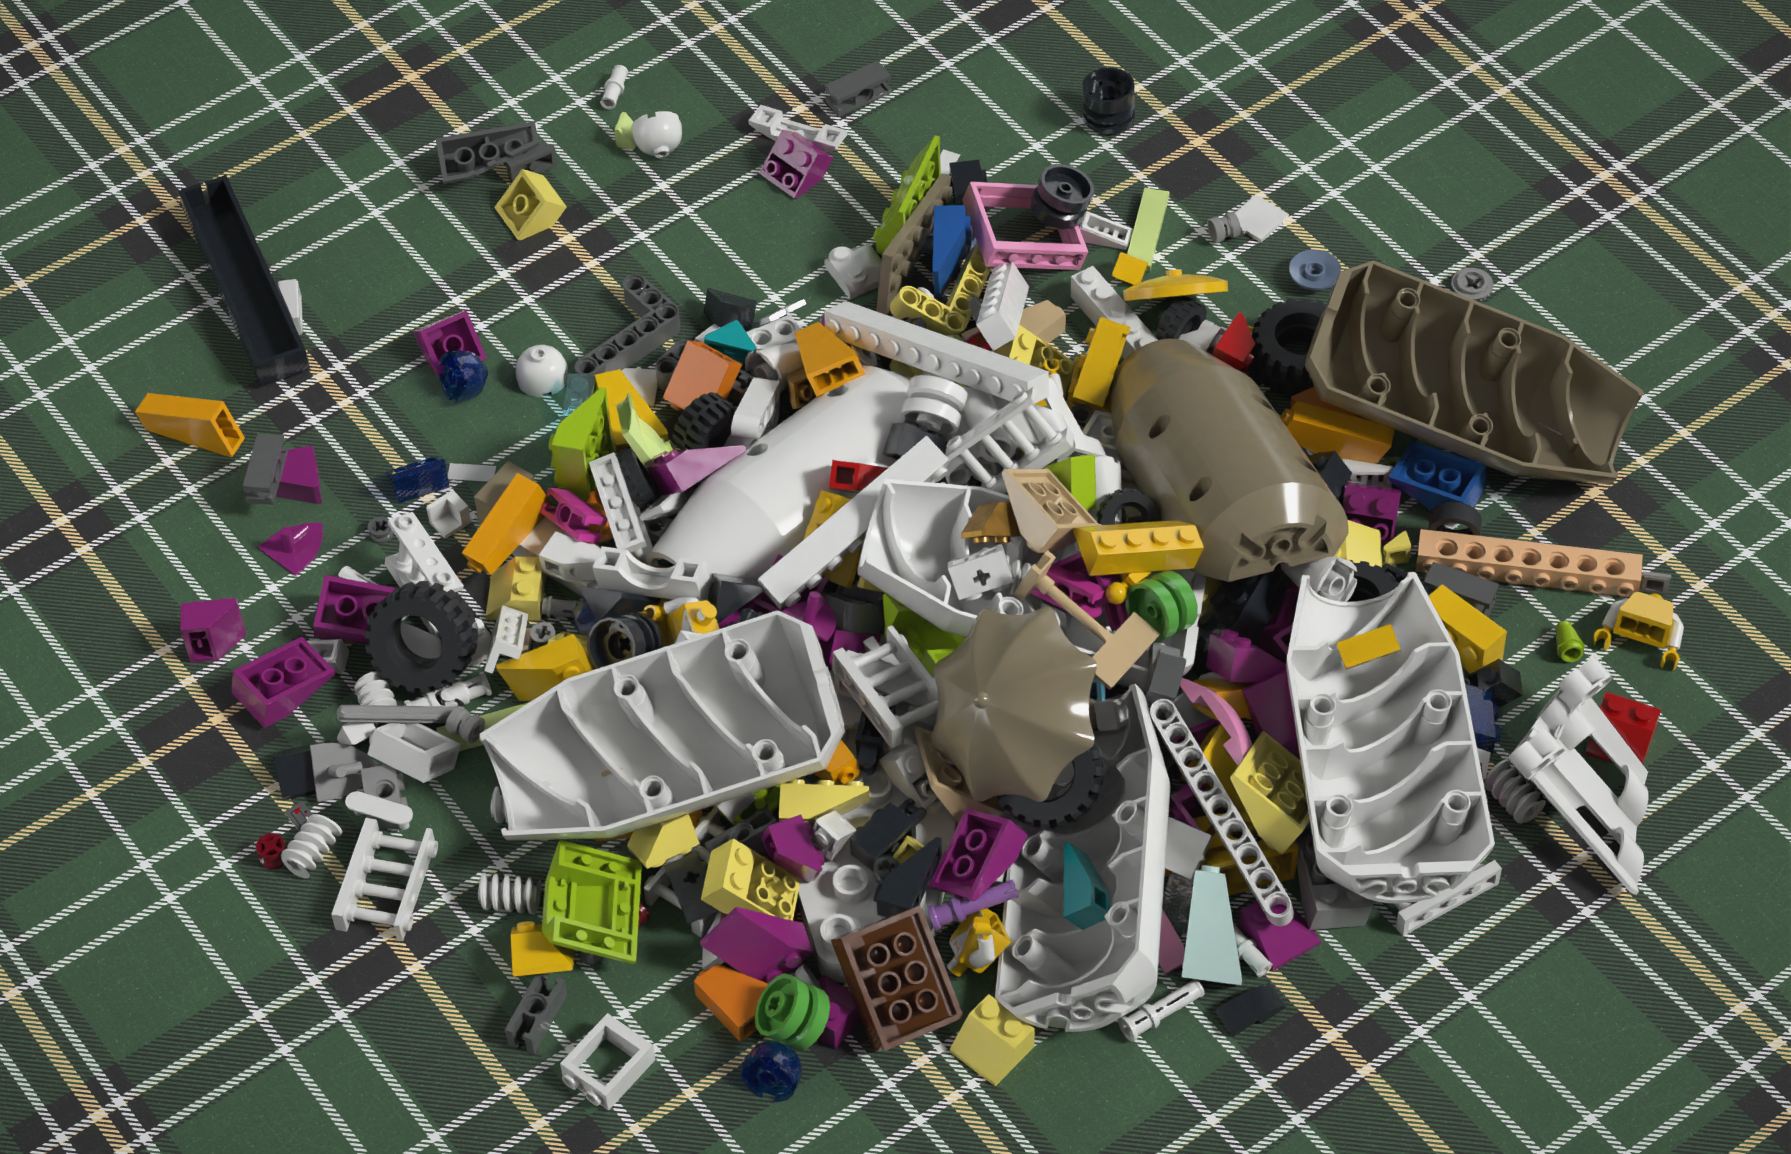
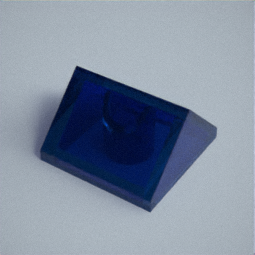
(419, 478)

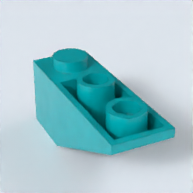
(1085, 893)

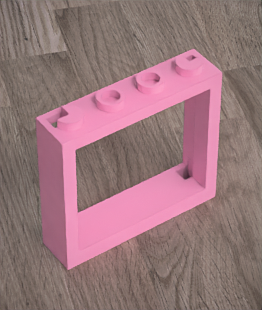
(1023, 254)

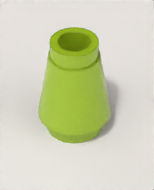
(1568, 642)

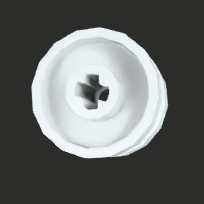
(934, 404)

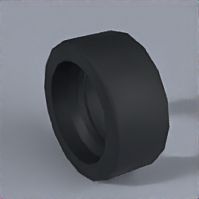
(1456, 513)

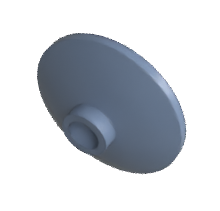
(1314, 269)

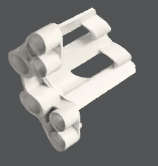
(983, 405)
(1567, 780)

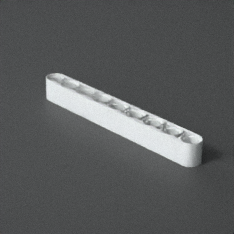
(1226, 823)

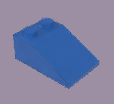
(950, 242)
(1438, 476)

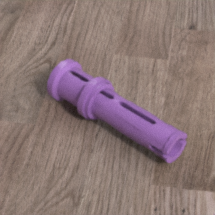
(959, 908)

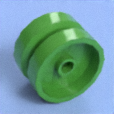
(1164, 603)
(792, 1012)

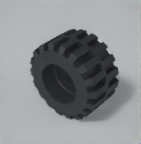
(704, 423)

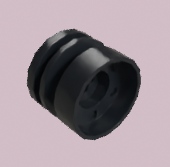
(1108, 100)
(622, 638)

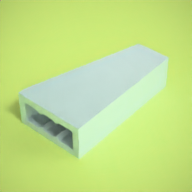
(1211, 938)

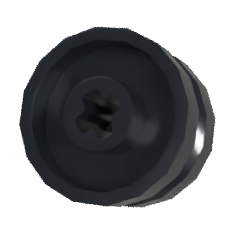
(1062, 196)

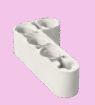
(757, 409)

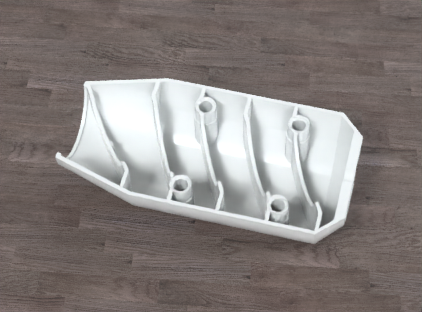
(769, 492)
(919, 531)
(680, 721)
(1387, 748)
(1096, 974)

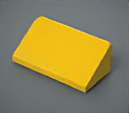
(1368, 646)

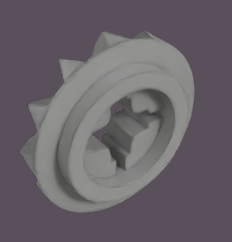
(1473, 277)

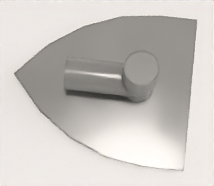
(337, 769)

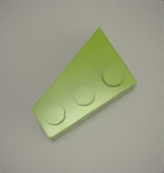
(1078, 477)

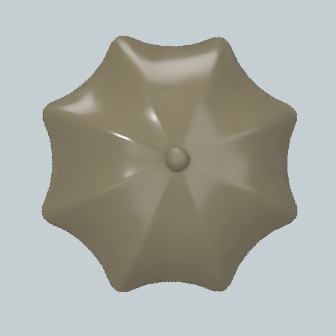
(1014, 704)

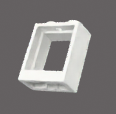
(414, 750)
(626, 1040)

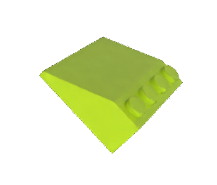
(914, 186)
(579, 440)

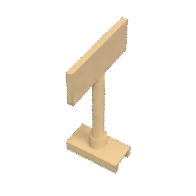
(1119, 649)

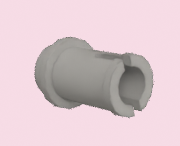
(558, 607)

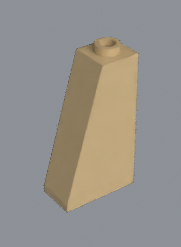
(1041, 319)

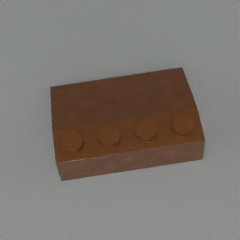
(897, 979)

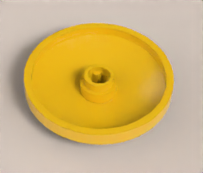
(1175, 285)

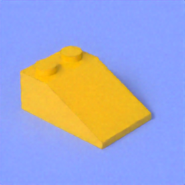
(545, 667)

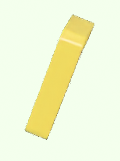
(953, 316)

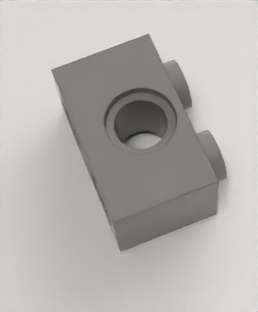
(383, 782)

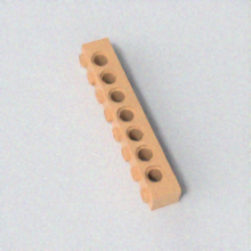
(1532, 563)

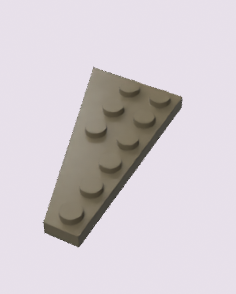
(908, 242)

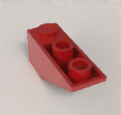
(852, 476)

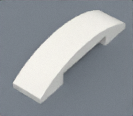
(771, 122)

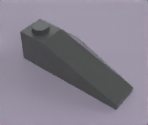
(479, 151)

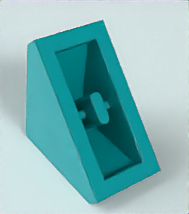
(731, 341)

